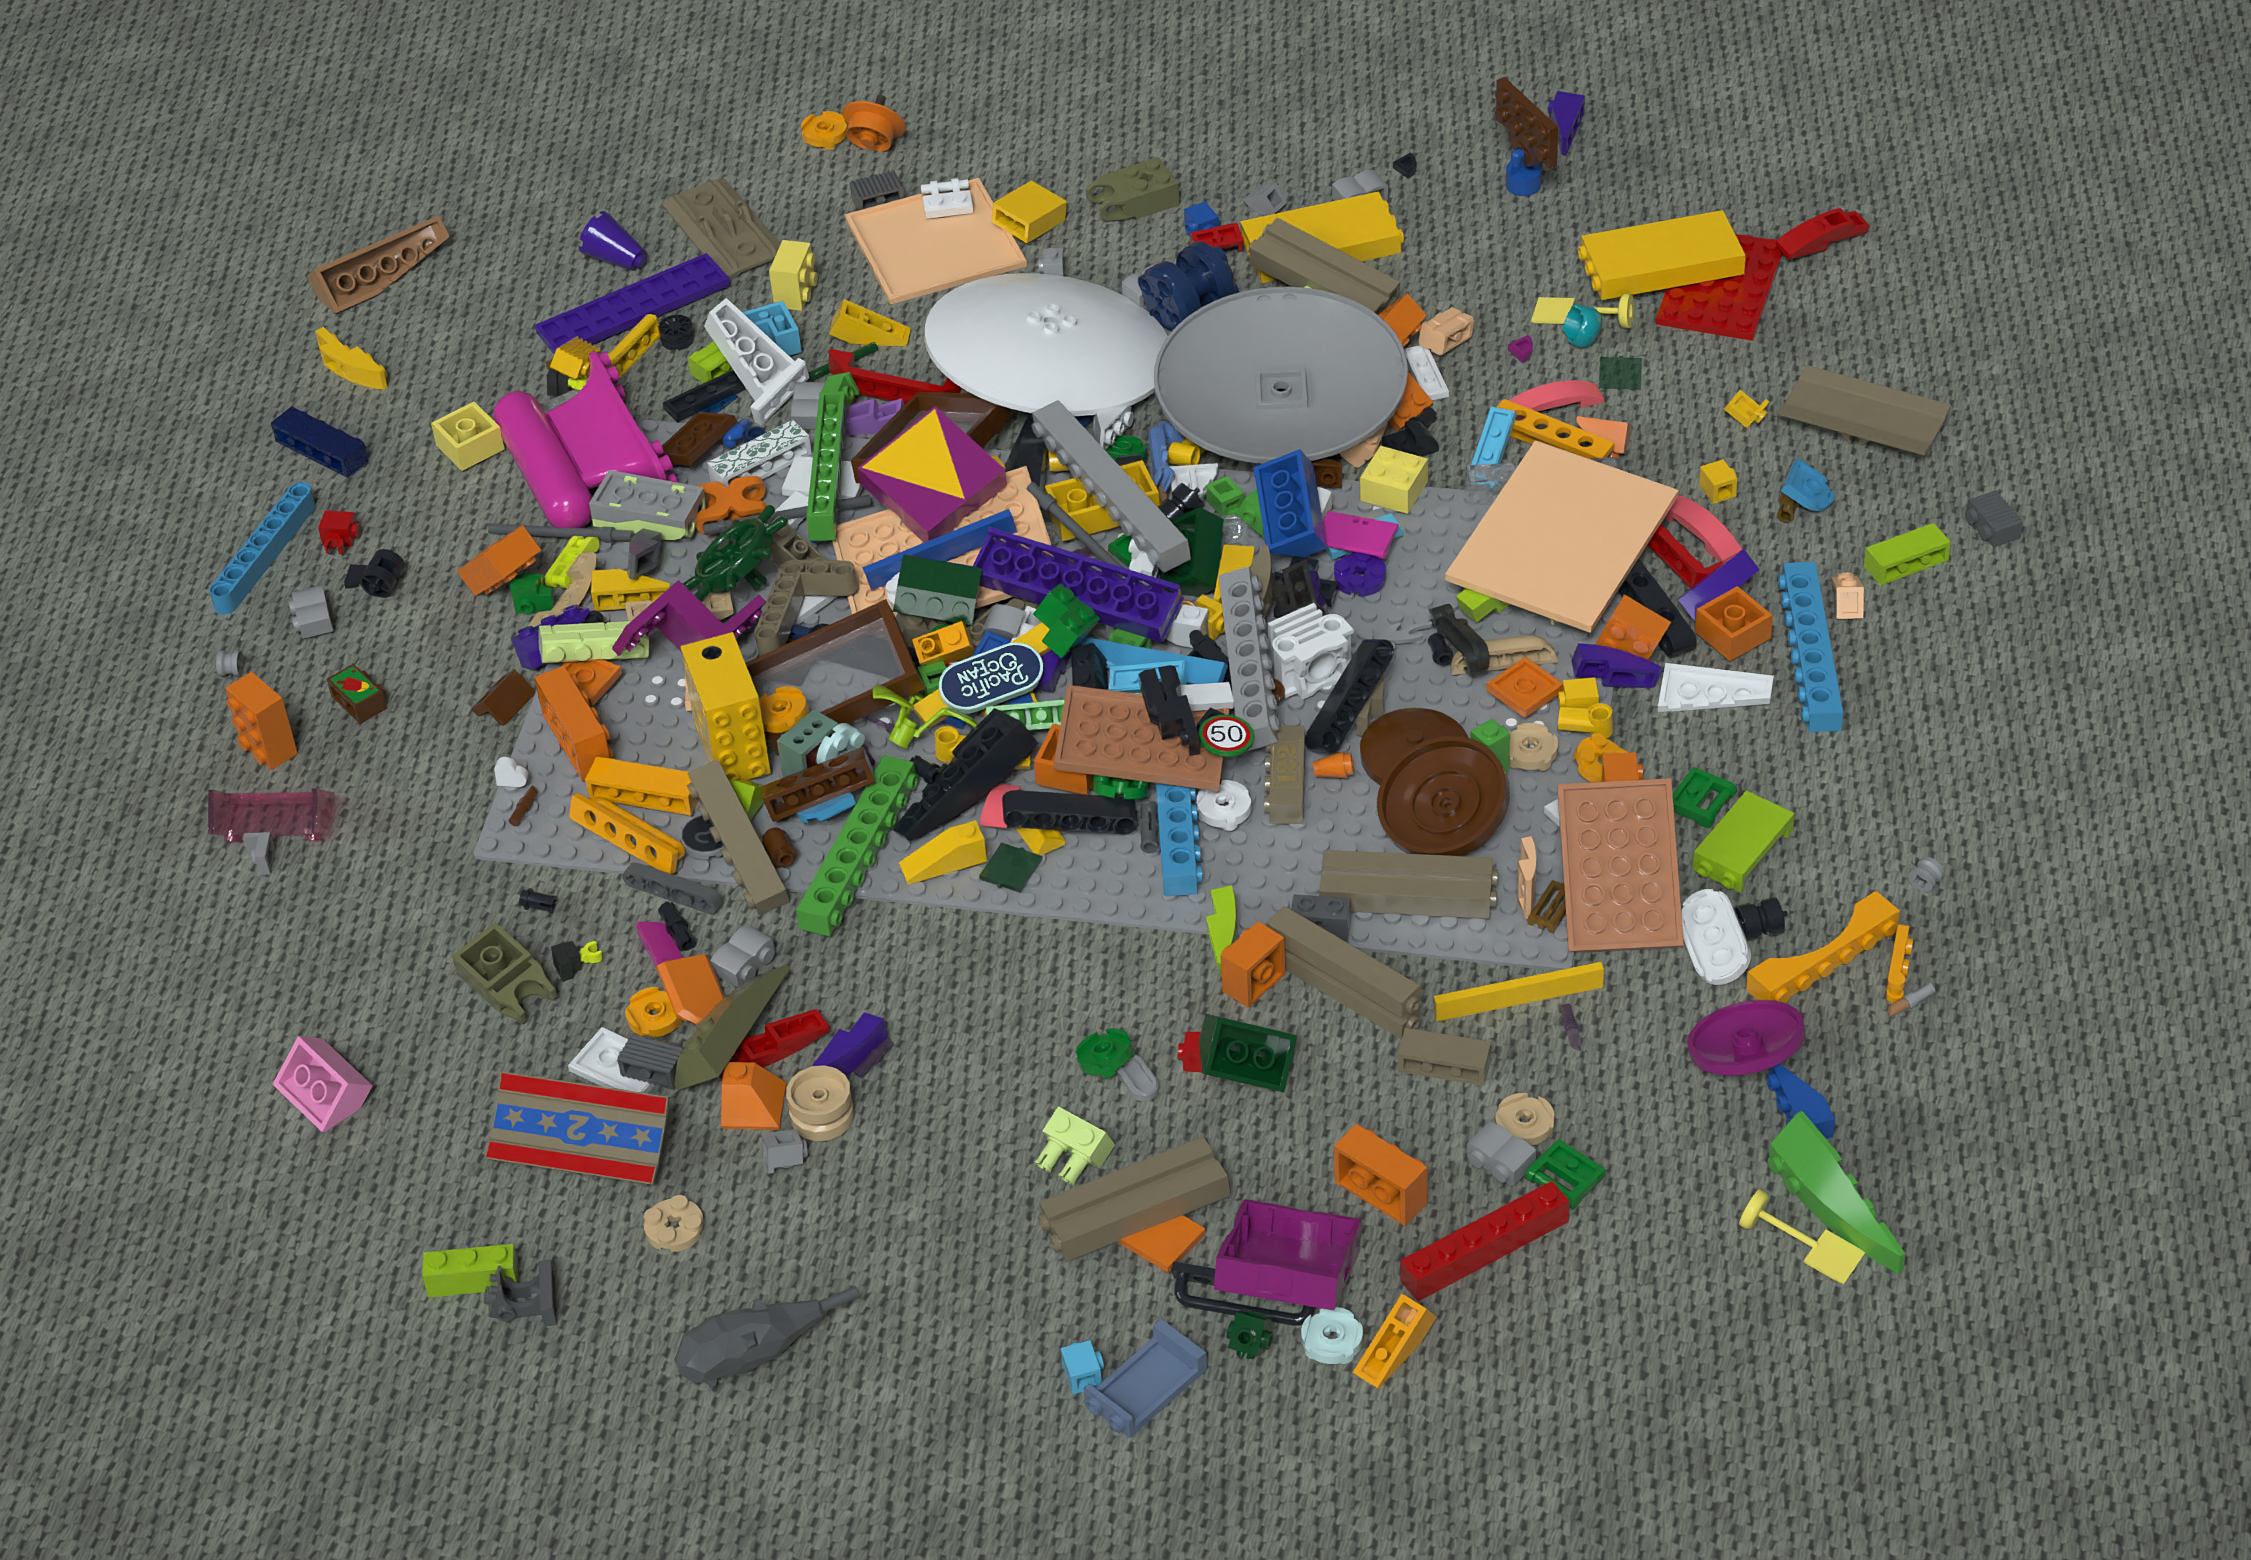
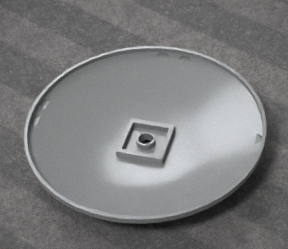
(1232, 355)

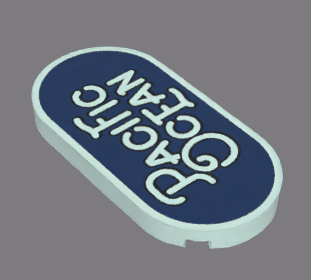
(990, 677)

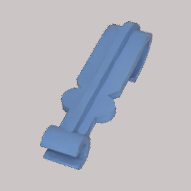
(1158, 437)

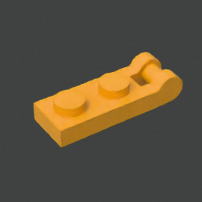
(1899, 965)

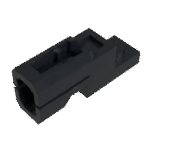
(1168, 708)

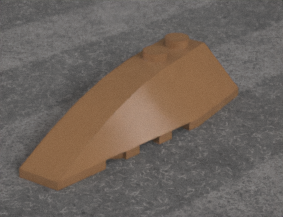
(375, 267)

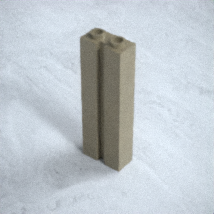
(1307, 261)
(1410, 883)
(1347, 974)
(1133, 1199)

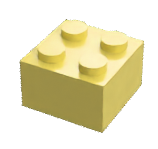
(793, 274)
(467, 436)
(1394, 479)

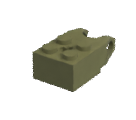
(1136, 190)
(502, 972)

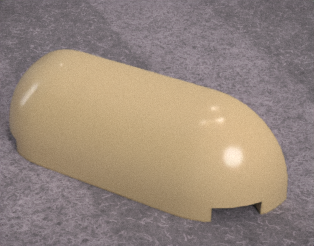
(1508, 651)

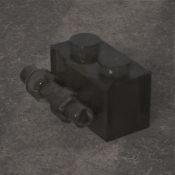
(1301, 587)

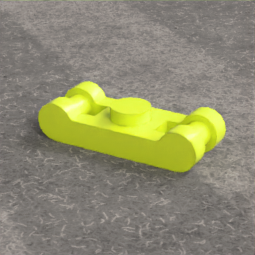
(557, 573)

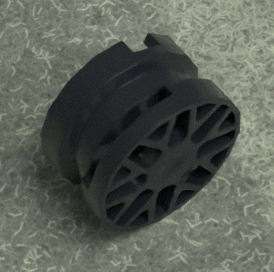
(676, 334)

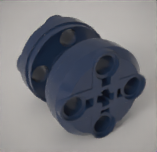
(1181, 289)

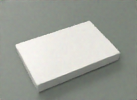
(800, 474)
(600, 1065)

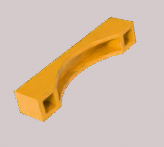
(1783, 977)

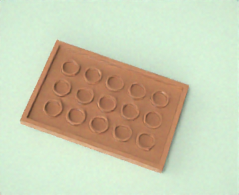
(1113, 737)
(1620, 865)

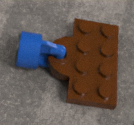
(1531, 136)

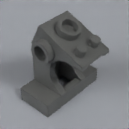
(541, 1290)

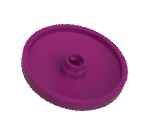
(1746, 1037)

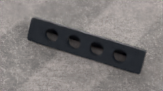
(1204, 1275)

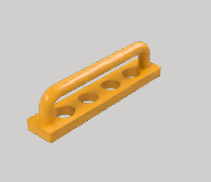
(1526, 432)
(667, 848)

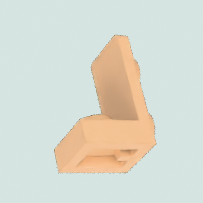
(1849, 596)

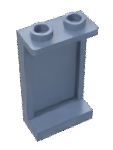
(1147, 1380)

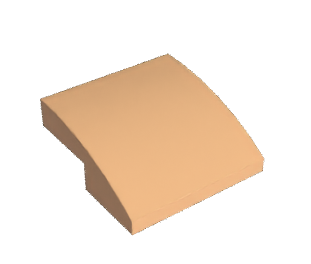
(1527, 876)

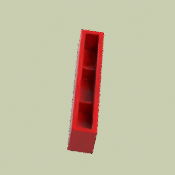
(1484, 1241)

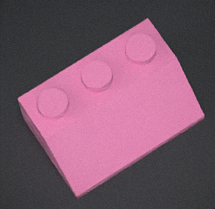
(321, 1083)

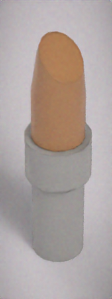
(1910, 1000)

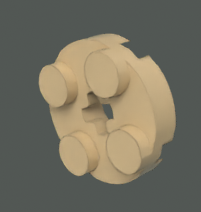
(1540, 756)
(1520, 1105)
(674, 1209)

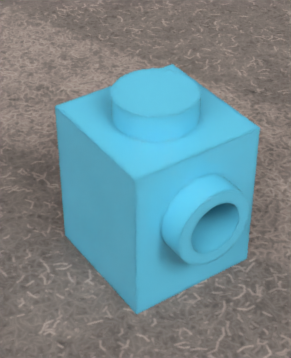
(1082, 1366)

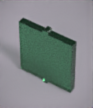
(1620, 373)
(1010, 867)

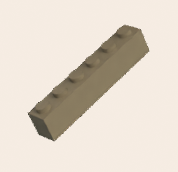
(738, 838)

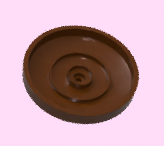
(1443, 797)

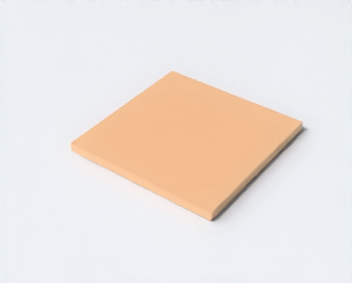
(933, 254)

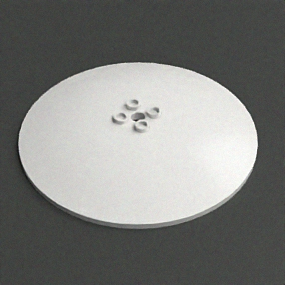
(1045, 341)

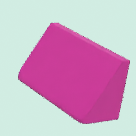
(657, 942)

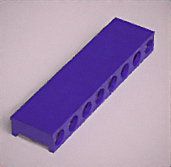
(1115, 600)

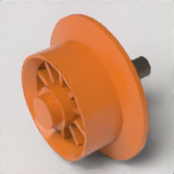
(872, 124)

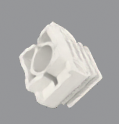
(1309, 650)

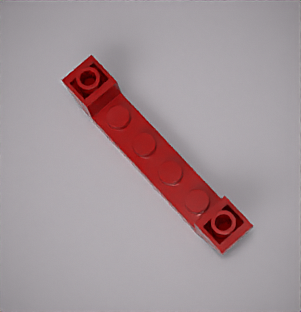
(881, 384)
(1678, 557)

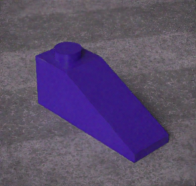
(1567, 114)

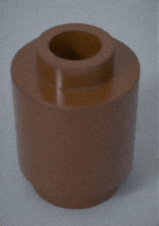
(779, 847)

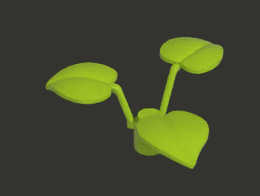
(905, 728)

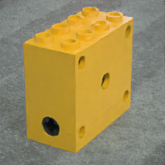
(726, 707)

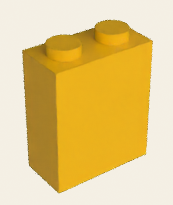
(1029, 211)

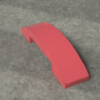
(1559, 394)
(1705, 526)

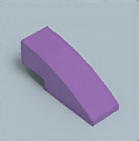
(870, 417)

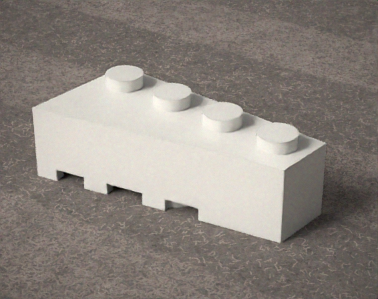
(746, 348)

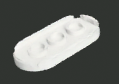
(1714, 937)

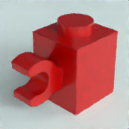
(338, 530)

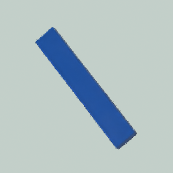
(941, 548)

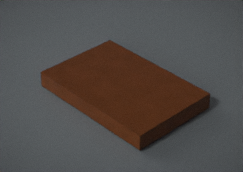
(697, 437)

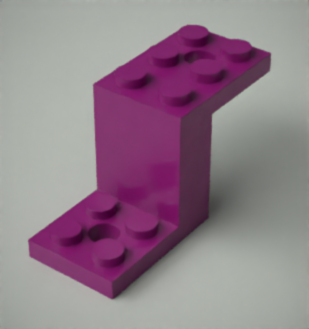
(685, 620)

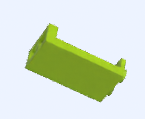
(1742, 840)

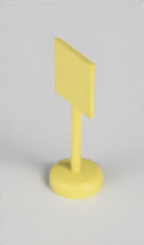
(1555, 310)
(1828, 1255)

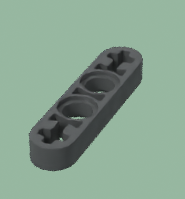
(672, 888)

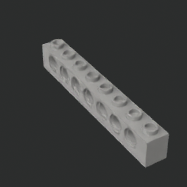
(1248, 655)

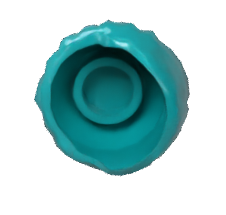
(1582, 325)

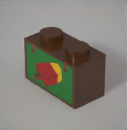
(357, 693)

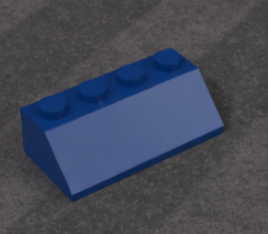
(1290, 505)

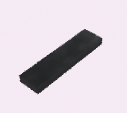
(703, 396)

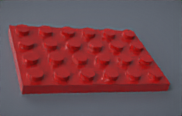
(1727, 304)

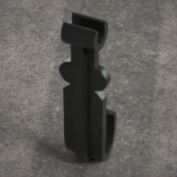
(1462, 638)

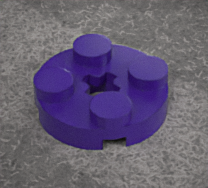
(1349, 581)

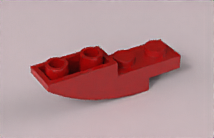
(1819, 231)

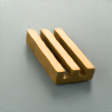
(1545, 921)

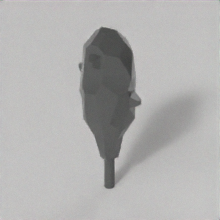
(748, 1336)

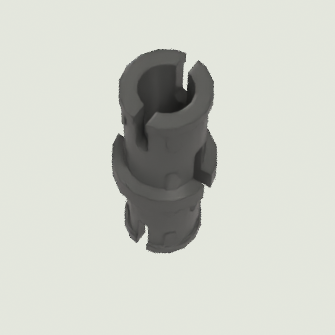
(1148, 826)

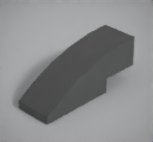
(643, 552)

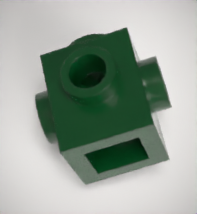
(1250, 1333)

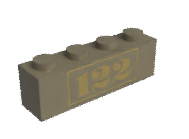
(1286, 776)

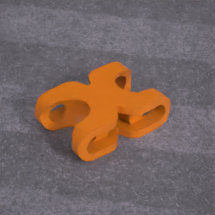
(731, 501)

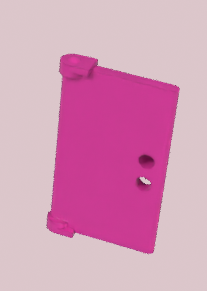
(1364, 537)

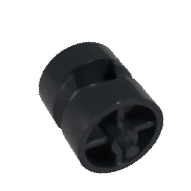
(1182, 502)
(382, 573)
(1764, 918)

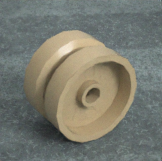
(820, 1103)

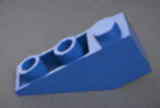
(1798, 1096)

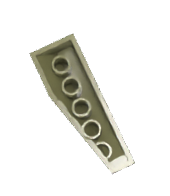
(725, 1029)

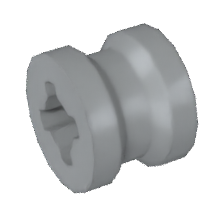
(229, 663)
(1926, 874)

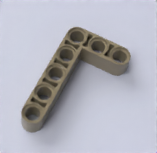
(792, 583)

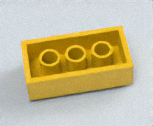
(1084, 507)

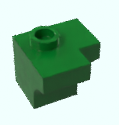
(530, 594)

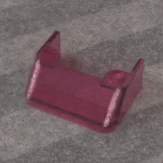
(277, 813)

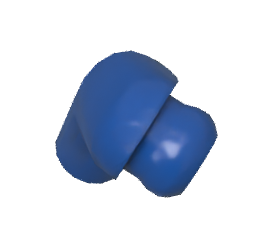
(736, 432)

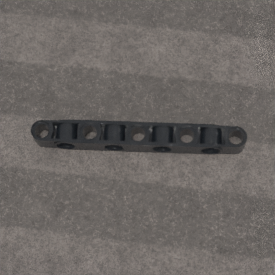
(1645, 590)

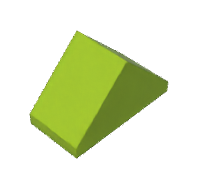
(749, 795)

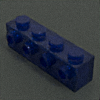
(319, 441)

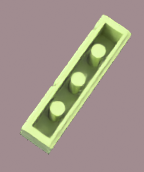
(585, 642)

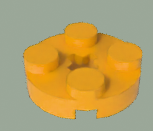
(824, 129)
(782, 721)
(1590, 751)
(639, 1016)

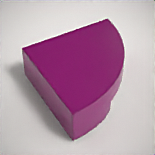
(1521, 348)

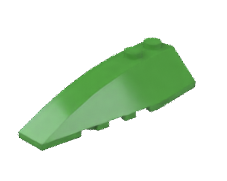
(1813, 1174)

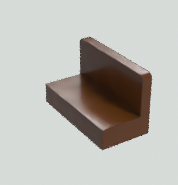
(505, 697)

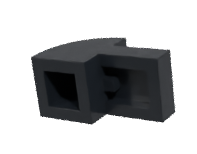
(1413, 440)

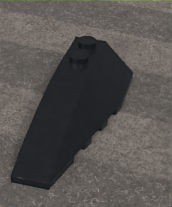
(1029, 452)
(977, 767)

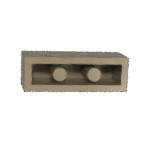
(1444, 1056)

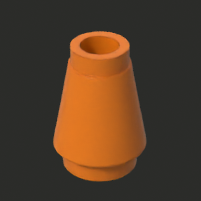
(1335, 766)

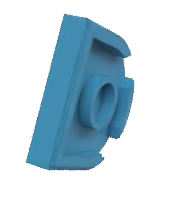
(1807, 487)
(827, 809)

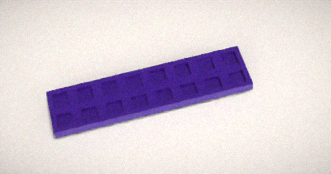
(632, 303)

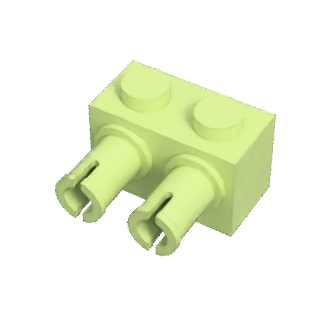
(1077, 1137)

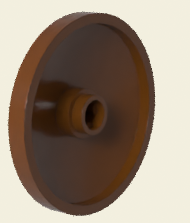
(1398, 732)

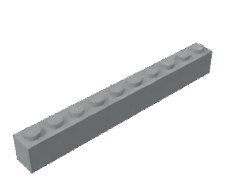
(1111, 486)

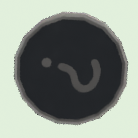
(698, 839)

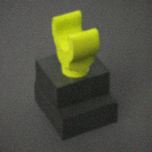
(560, 384)
(568, 959)

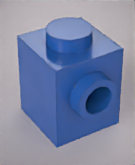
(1200, 218)

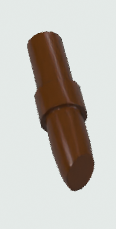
(523, 806)

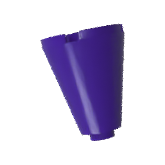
(611, 243)

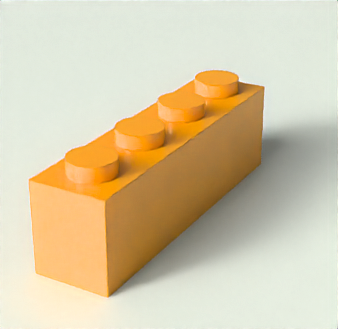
(640, 785)

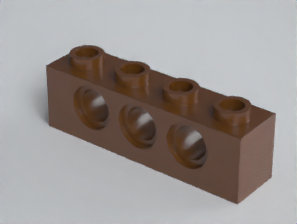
(817, 784)

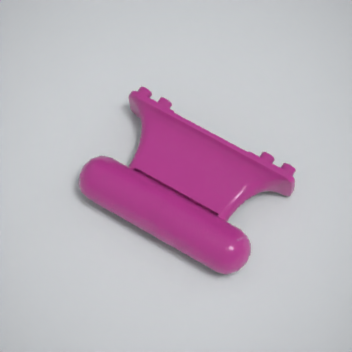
(577, 444)

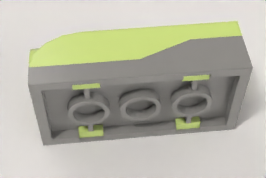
(647, 503)

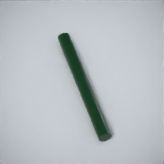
(858, 354)

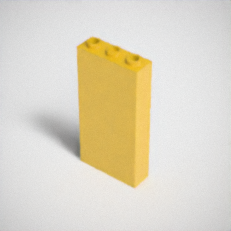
(1352, 225)
(1662, 255)

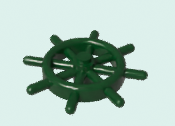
(735, 555)

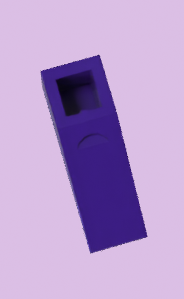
(527, 642)

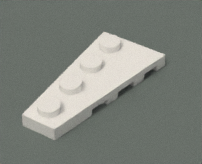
(1709, 688)

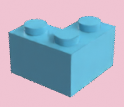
(777, 325)

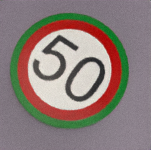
(1226, 735)

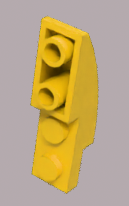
(350, 364)

